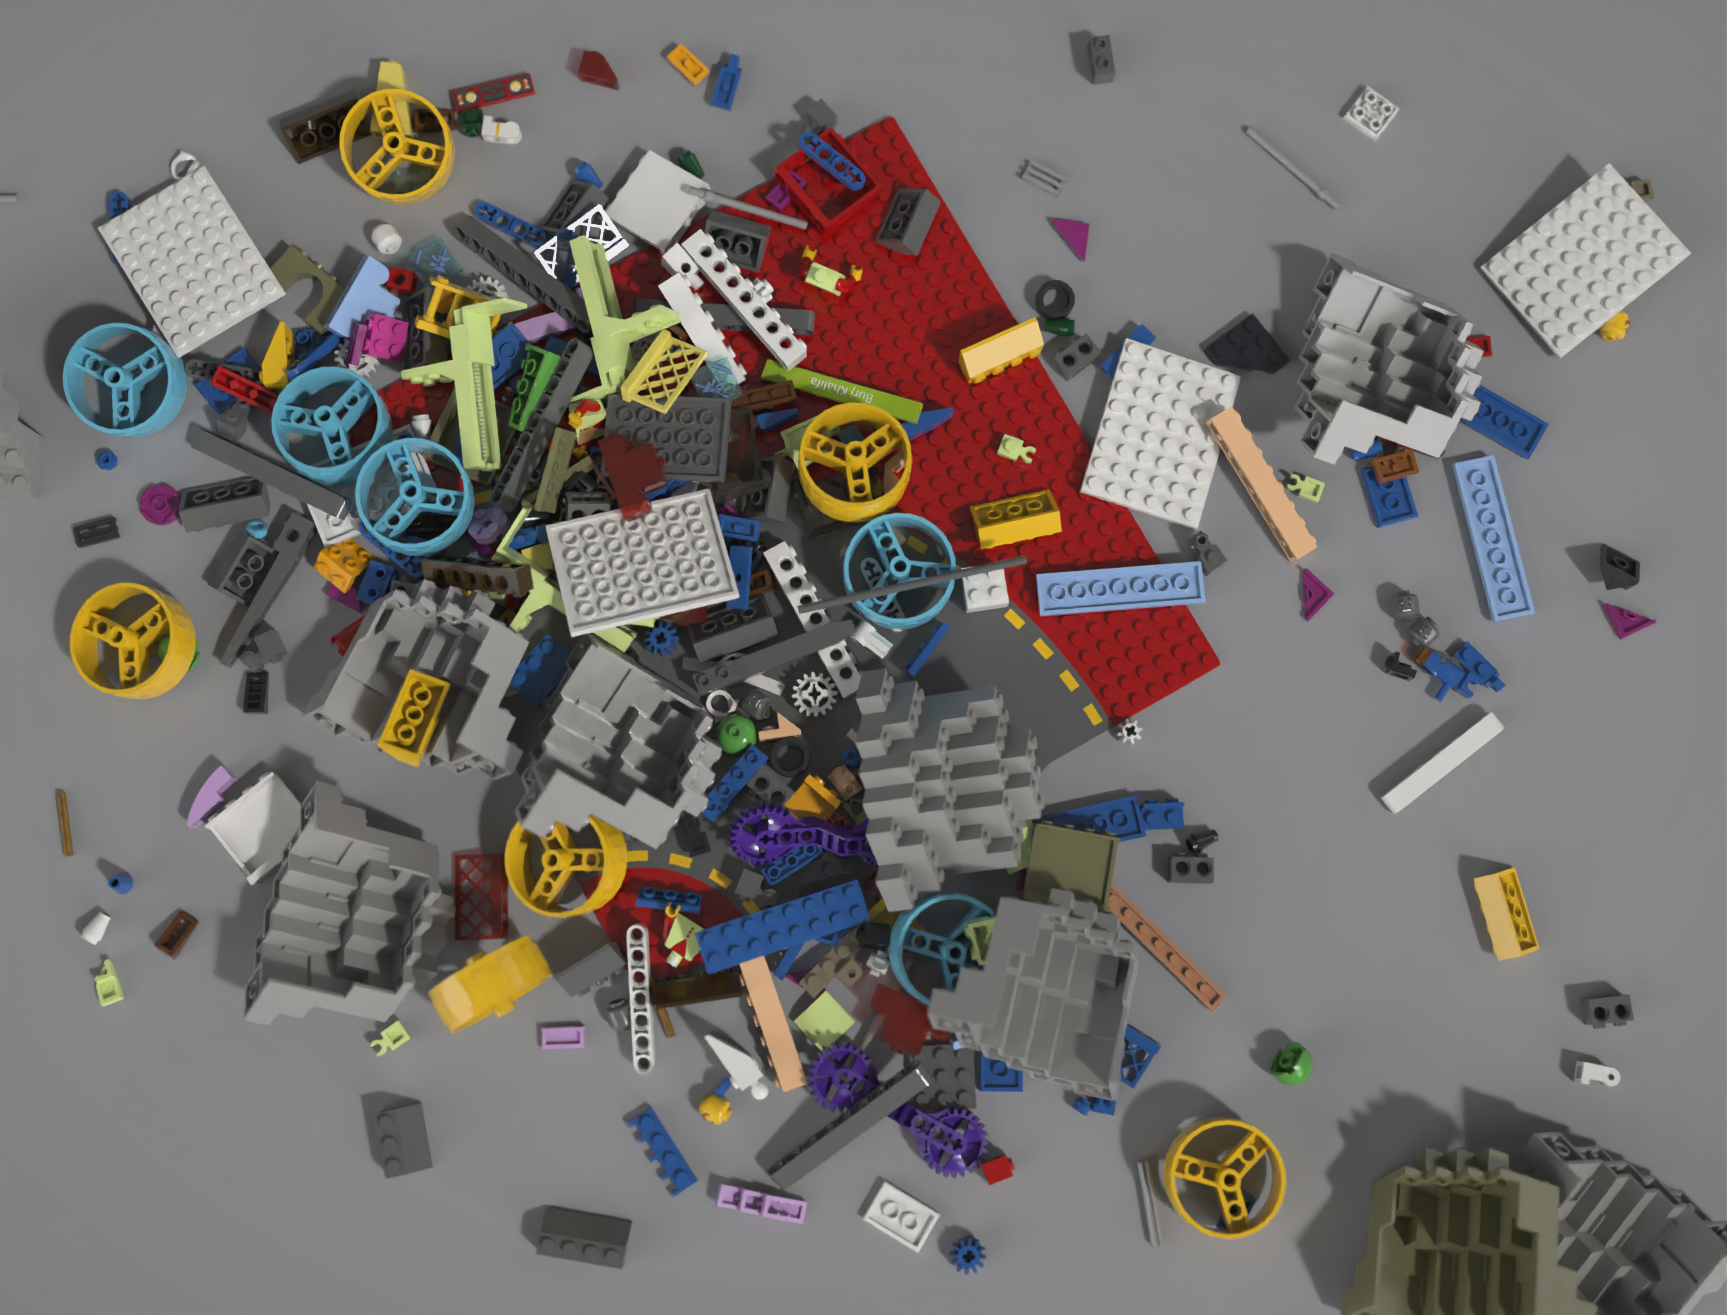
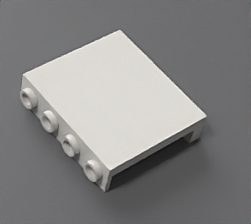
(657, 202)
(258, 826)

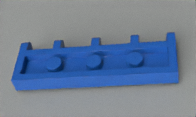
(664, 1150)

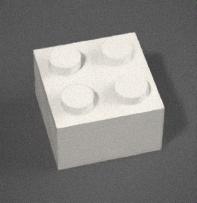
(985, 591)

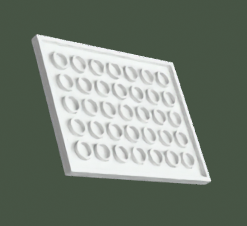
(191, 261)
(1585, 261)
(1155, 436)
(641, 568)

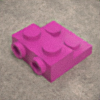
(385, 338)

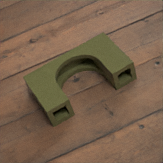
(296, 266)

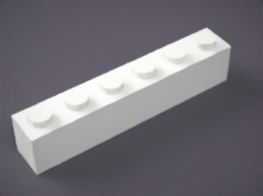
(698, 323)

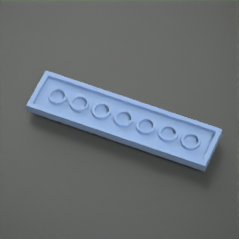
(1493, 538)
(1120, 588)

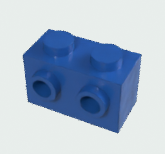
(376, 582)

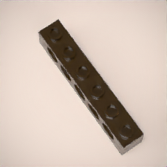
(478, 574)

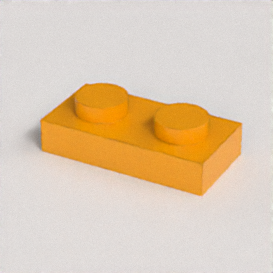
(688, 64)

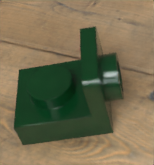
(472, 122)

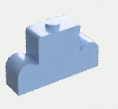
(362, 298)

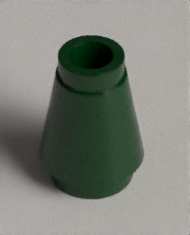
(690, 163)
(1061, 327)

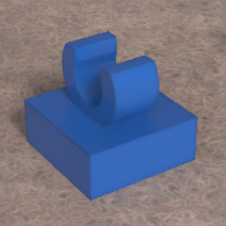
(1103, 1106)

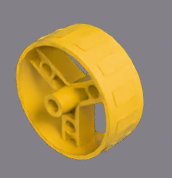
(397, 145)
(856, 465)
(135, 677)
(540, 896)
(490, 984)
(1225, 1178)

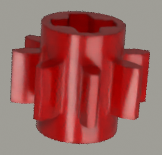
(837, 818)

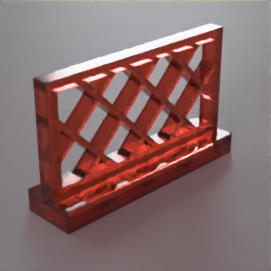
(499, 897)

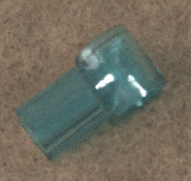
(407, 181)

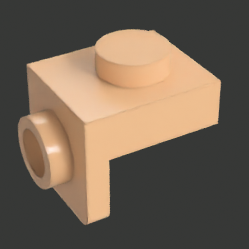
(844, 782)

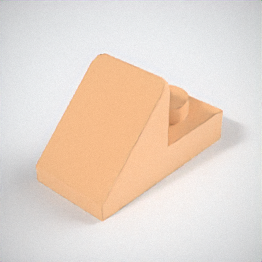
(786, 729)

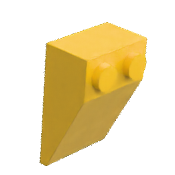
(278, 359)

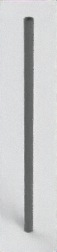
(911, 584)

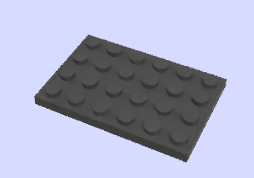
(688, 437)

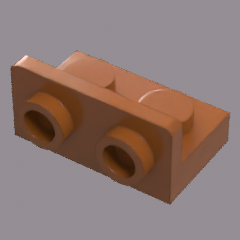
(1394, 466)

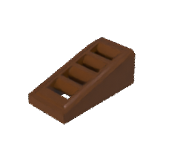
(434, 127)
(679, 333)
(768, 575)
(178, 946)

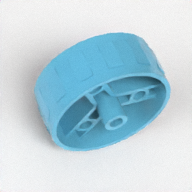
(84, 359)
(336, 434)
(415, 495)
(880, 530)
(942, 947)

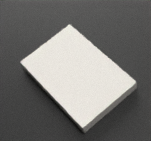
(901, 1216)

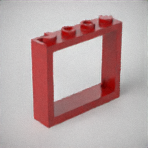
(782, 175)

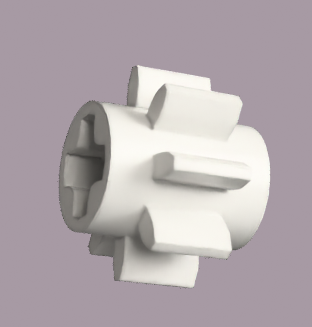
(763, 287)
(1123, 732)
(878, 963)

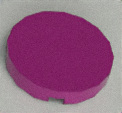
(160, 504)

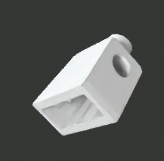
(676, 260)

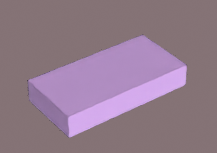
(563, 1037)

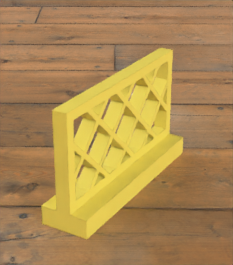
(647, 367)

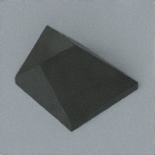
(1618, 569)

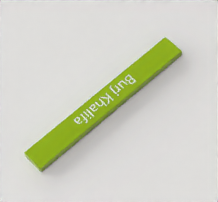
(842, 391)

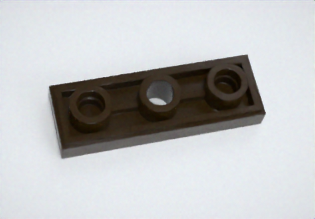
(426, 524)

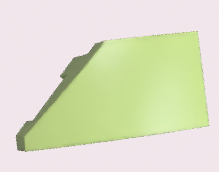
(108, 985)

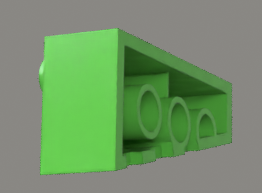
(536, 374)

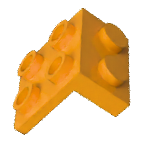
(342, 563)
(814, 799)

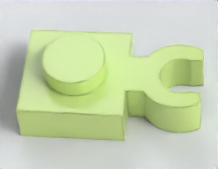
(1012, 448)
(1308, 488)
(392, 1037)

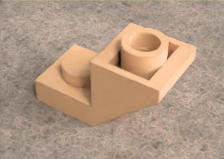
(895, 464)

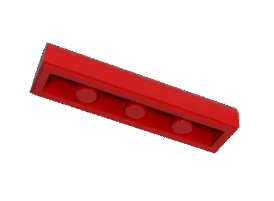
(244, 389)

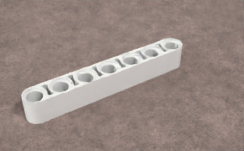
(1442, 762)
(640, 1008)

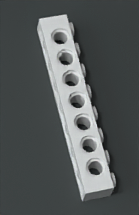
(702, 242)
(774, 558)

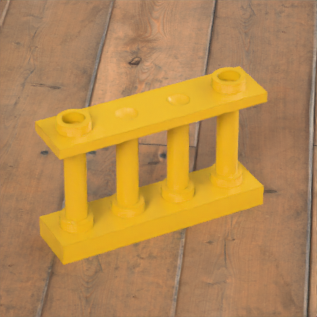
(427, 321)

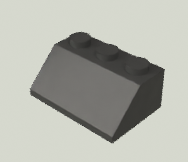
(572, 204)
(908, 220)
(739, 238)
(770, 503)
(243, 569)
(593, 969)
(403, 1140)

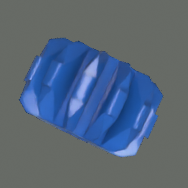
(668, 635)
(962, 1249)

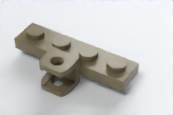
(836, 964)

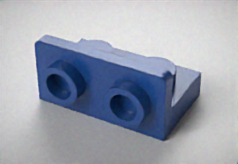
(1162, 815)

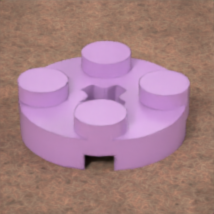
(494, 518)

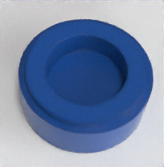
(723, 1087)

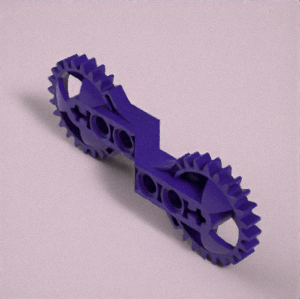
(770, 835)
(904, 1114)

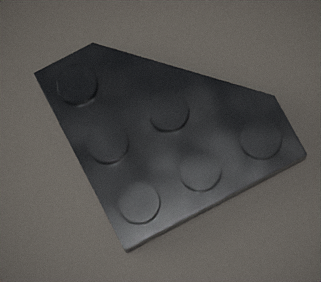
(1247, 348)
(830, 872)

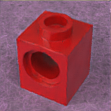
(408, 287)
(997, 1169)

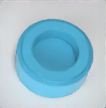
(257, 529)

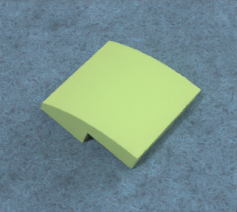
(824, 1021)

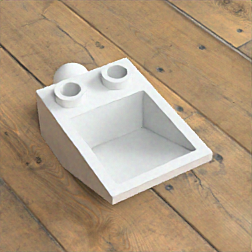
(741, 1066)

